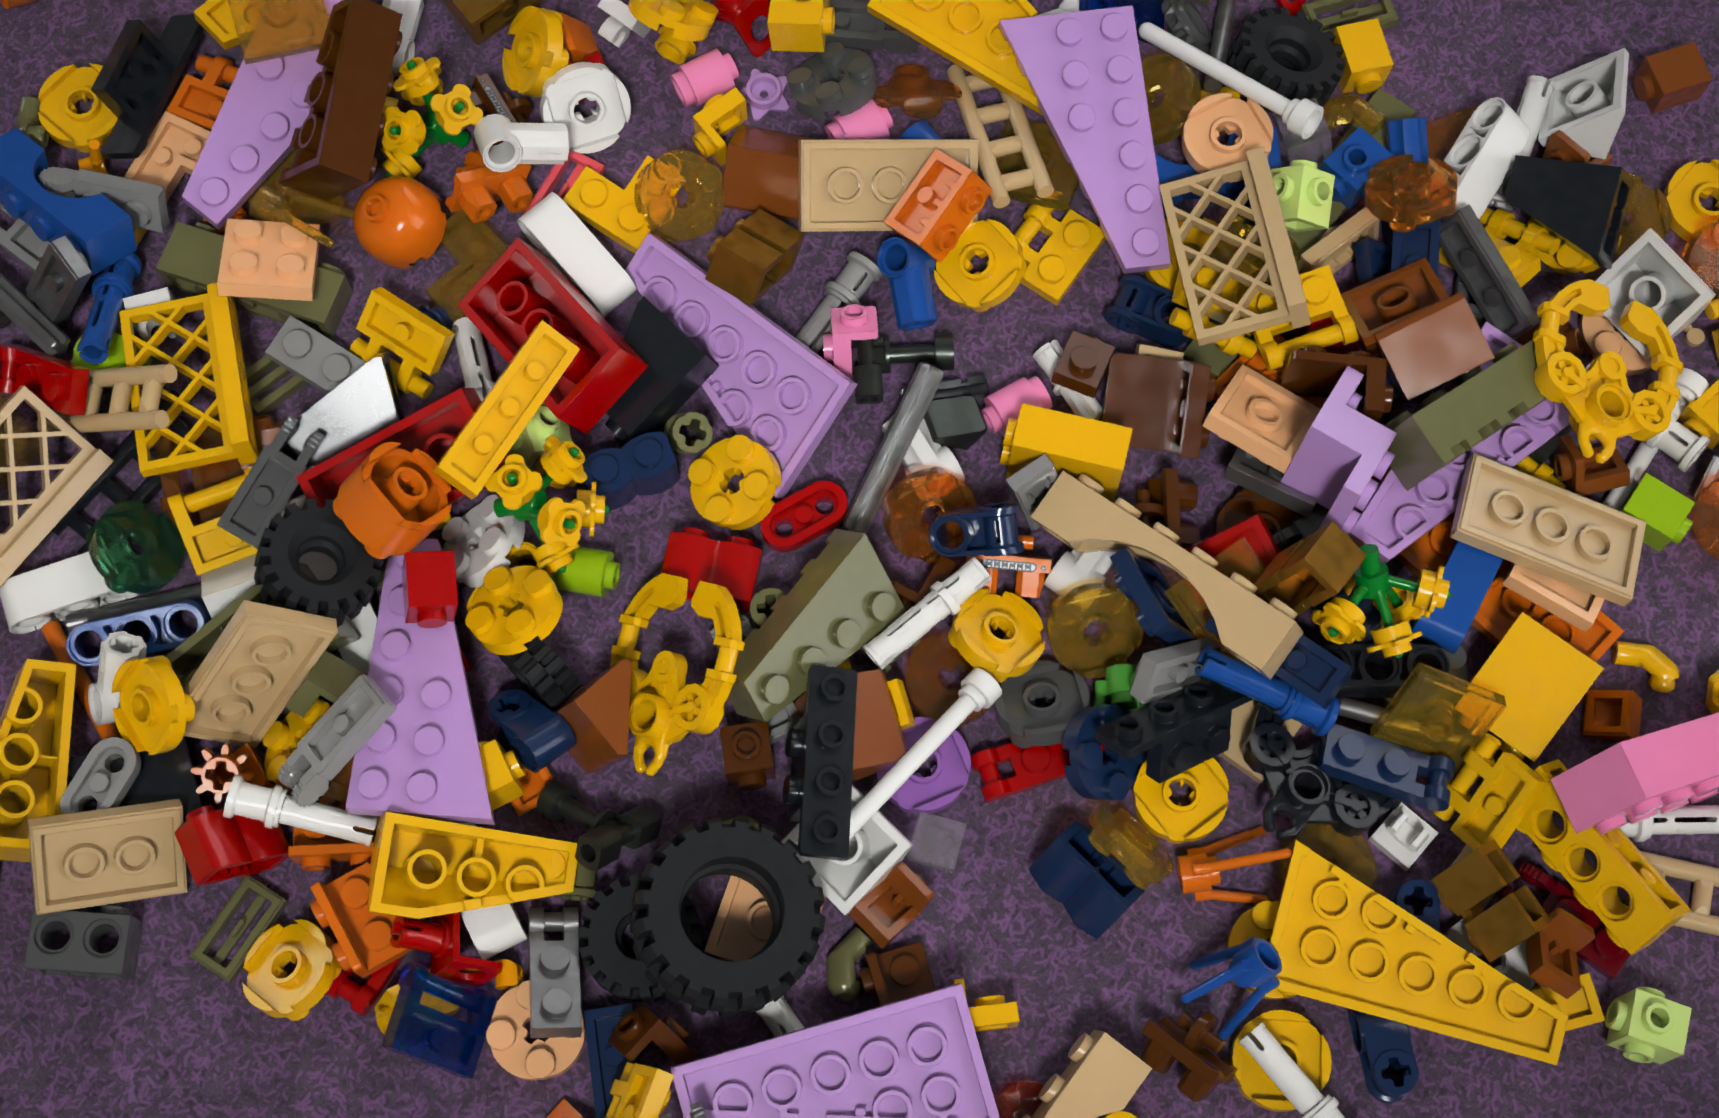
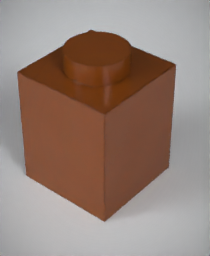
(1672, 78)

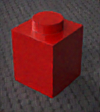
(429, 588)

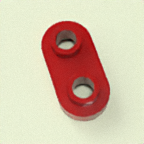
(801, 514)

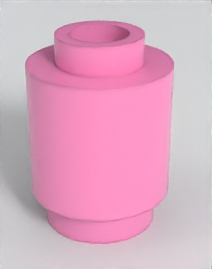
(704, 78)
(865, 123)
(1008, 401)

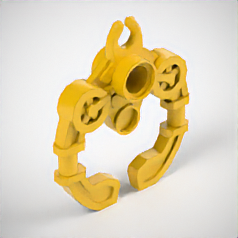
(1600, 397)
(660, 701)

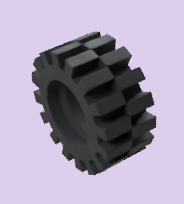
(543, 673)

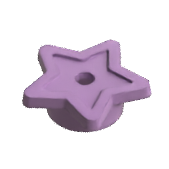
(768, 83)

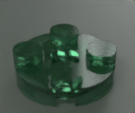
(119, 564)

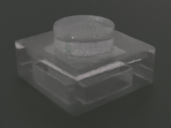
(936, 842)

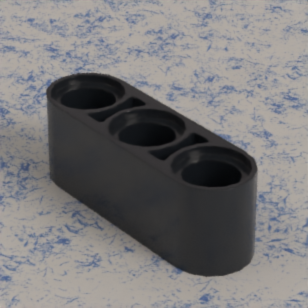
(1396, 669)

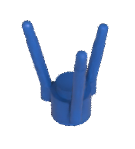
(1253, 966)

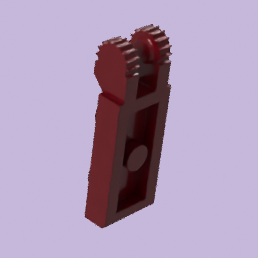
(1601, 952)

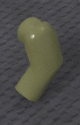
(28, 121)
(841, 966)

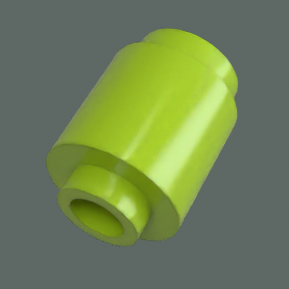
(590, 573)

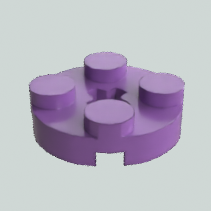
(947, 777)

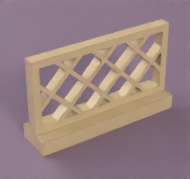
(1274, 249)
(56, 494)

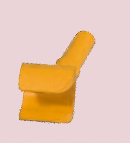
(96, 159)
(509, 977)

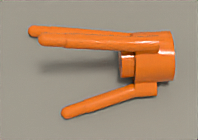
(1200, 871)

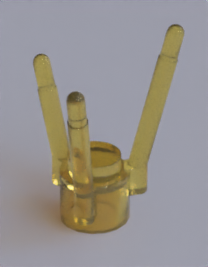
(277, 206)

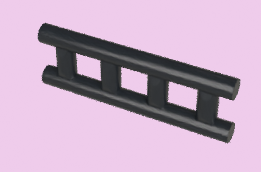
(111, 488)

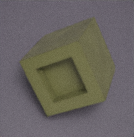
(327, 679)

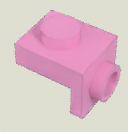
(848, 324)

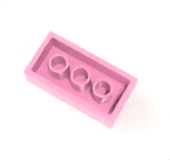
(1642, 776)

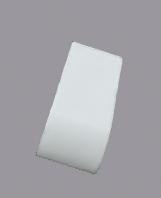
(1486, 153)
(576, 253)
(55, 592)

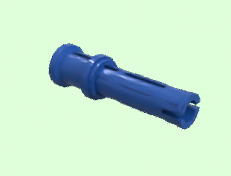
(108, 290)
(1275, 693)

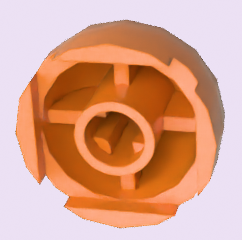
(399, 221)

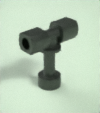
(877, 355)
(605, 830)

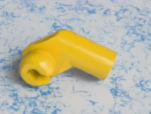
(1649, 657)

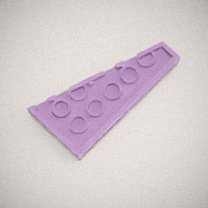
(1096, 105)
(251, 132)
(764, 377)
(1400, 517)
(428, 750)
(876, 1063)

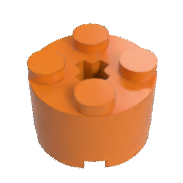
(393, 500)

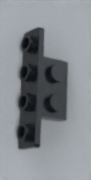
(141, 79)
(1176, 729)
(823, 764)

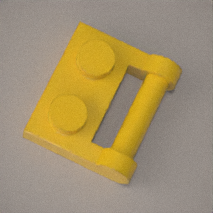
(1322, 302)
(207, 543)

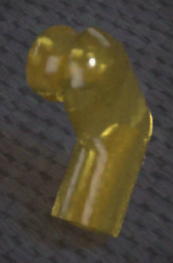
(1350, 109)

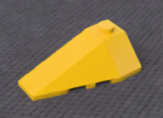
(449, 867)

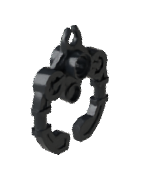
(1272, 753)

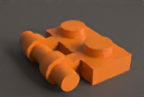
(202, 99)

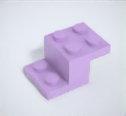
(1341, 455)

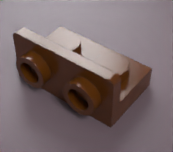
(897, 974)

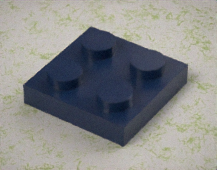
(1147, 586)

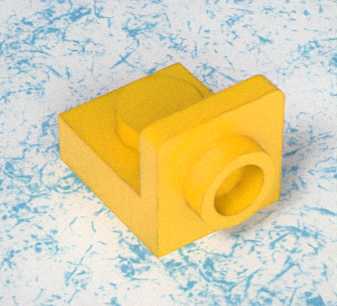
(992, 1012)

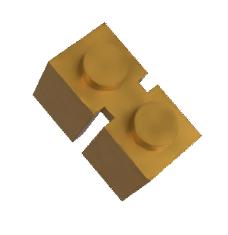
(753, 256)
(1311, 569)
(1476, 879)

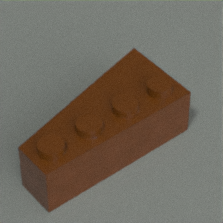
(346, 101)

